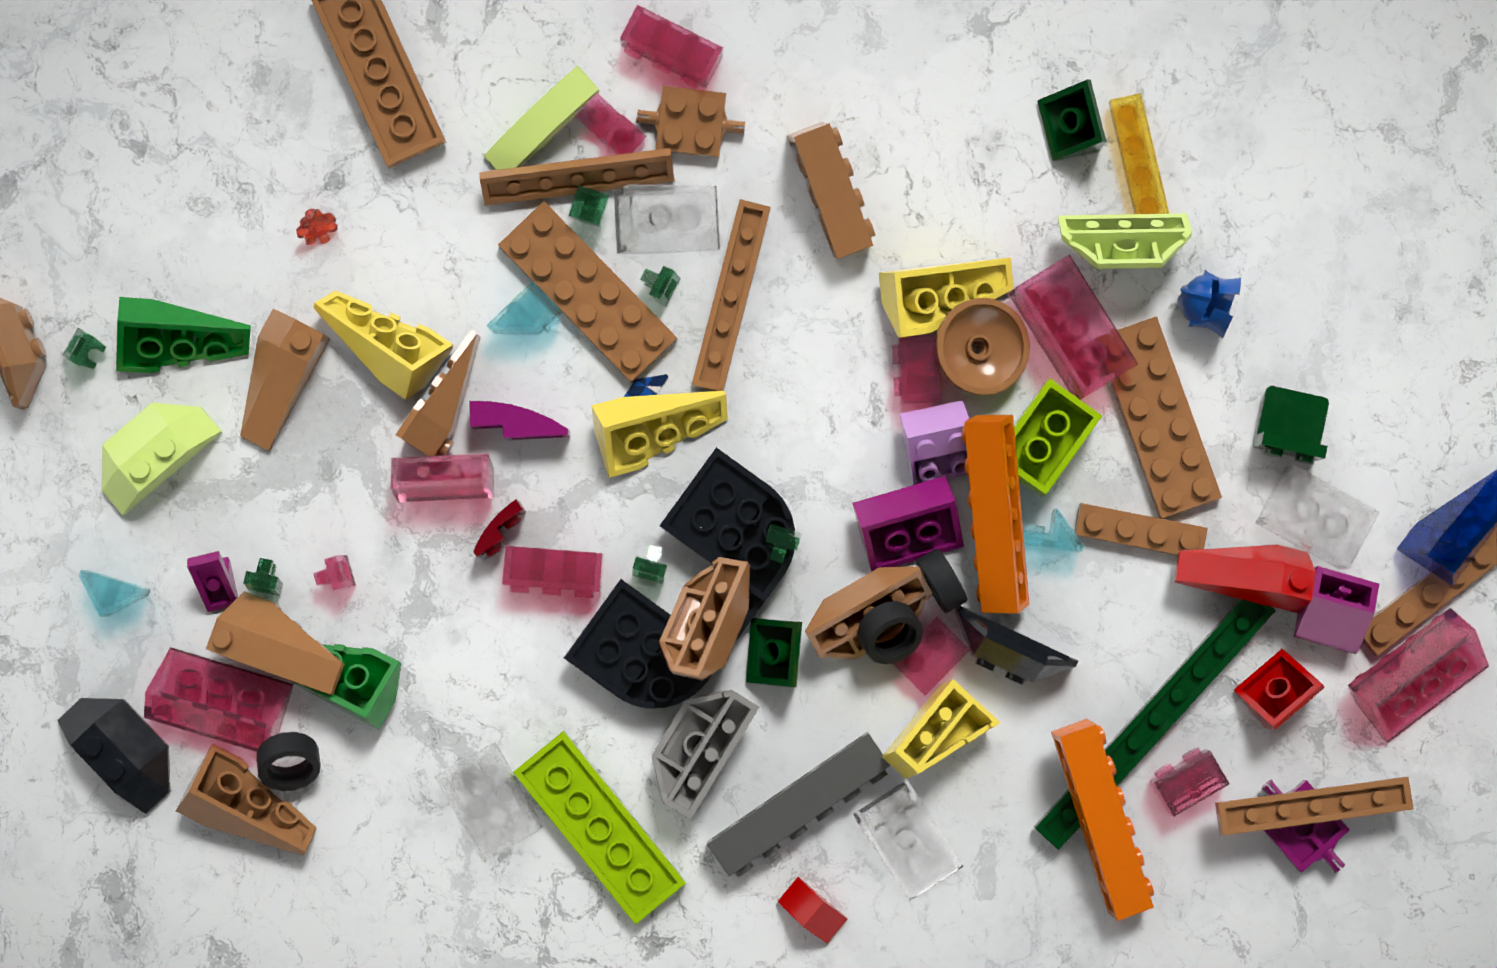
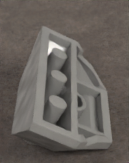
(699, 747)

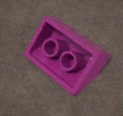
(908, 523)

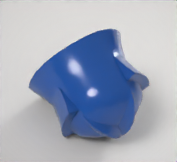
(1208, 302)

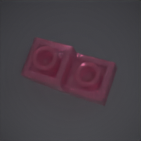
(610, 126)

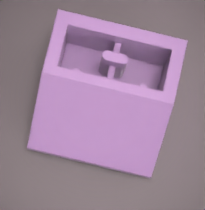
(935, 441)

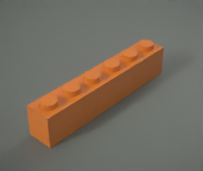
(996, 513)
(1103, 819)

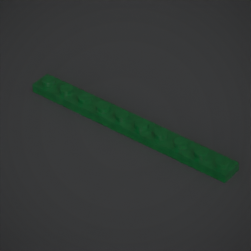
(1165, 707)

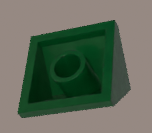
(1072, 121)
(774, 652)

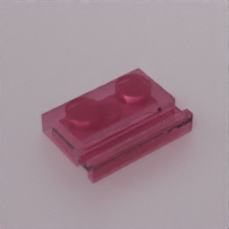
(933, 657)

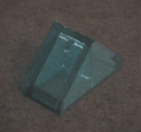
(109, 593)

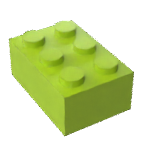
(1050, 435)

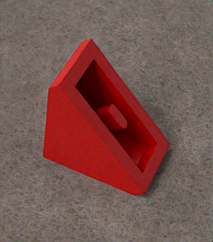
(812, 910)

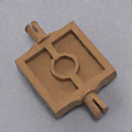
(691, 121)

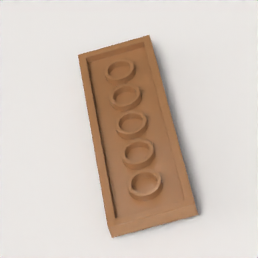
(381, 78)
(587, 291)
(1162, 424)

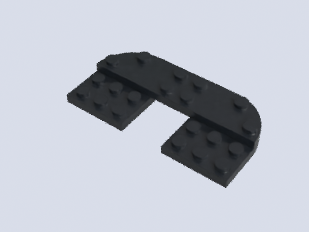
(718, 515)

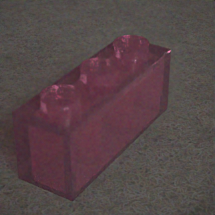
(670, 47)
(442, 477)
(553, 571)

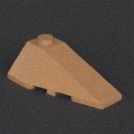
(280, 369)
(238, 803)

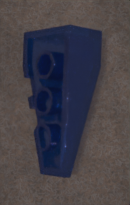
(1455, 531)

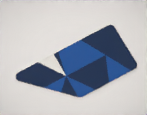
(646, 386)

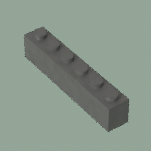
(798, 804)

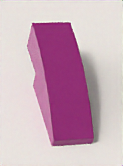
(516, 421)

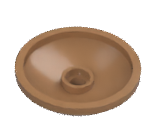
(1001, 340)

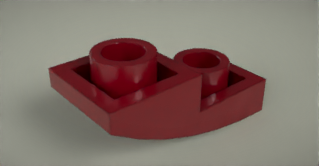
(492, 537)

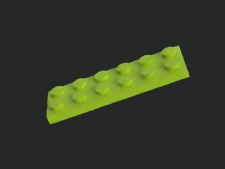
(599, 827)

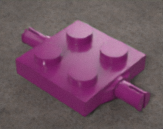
(1307, 842)

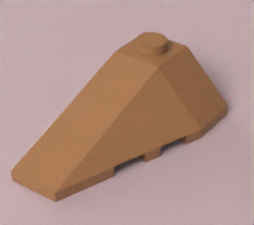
(434, 421)
(267, 639)

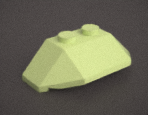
(1125, 238)
(152, 450)

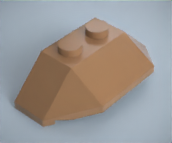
(19, 354)
(838, 617)
(707, 619)

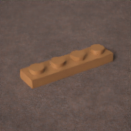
(1138, 530)

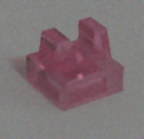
(337, 573)

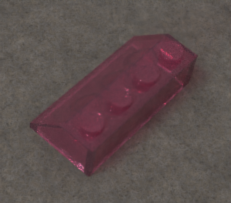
(1072, 328)
(1419, 674)
(216, 699)

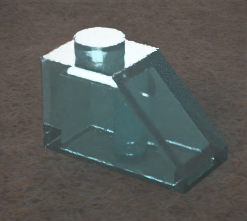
(527, 314)

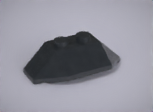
(1010, 650)
(120, 749)

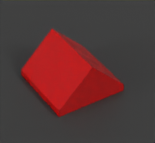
(1278, 690)

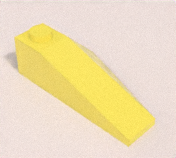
(923, 296)
(393, 351)
(643, 426)

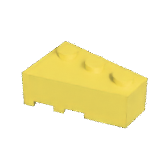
(938, 729)

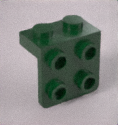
(1292, 425)

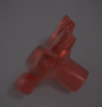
(316, 226)

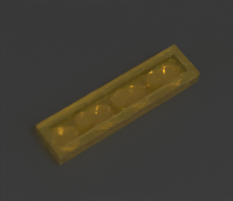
(1138, 155)

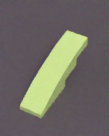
(542, 121)

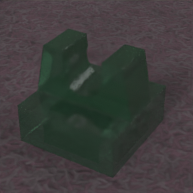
(589, 206)
(661, 284)
(79, 347)
(782, 539)
(650, 567)
(264, 578)

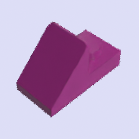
(213, 580)

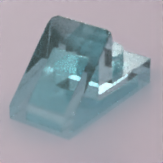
(1059, 537)

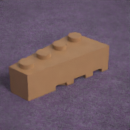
(832, 189)

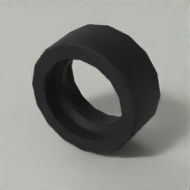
(942, 580)
(883, 617)
(287, 745)

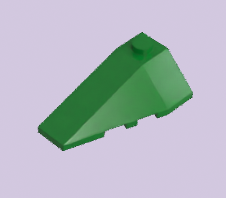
(166, 334)
(366, 684)

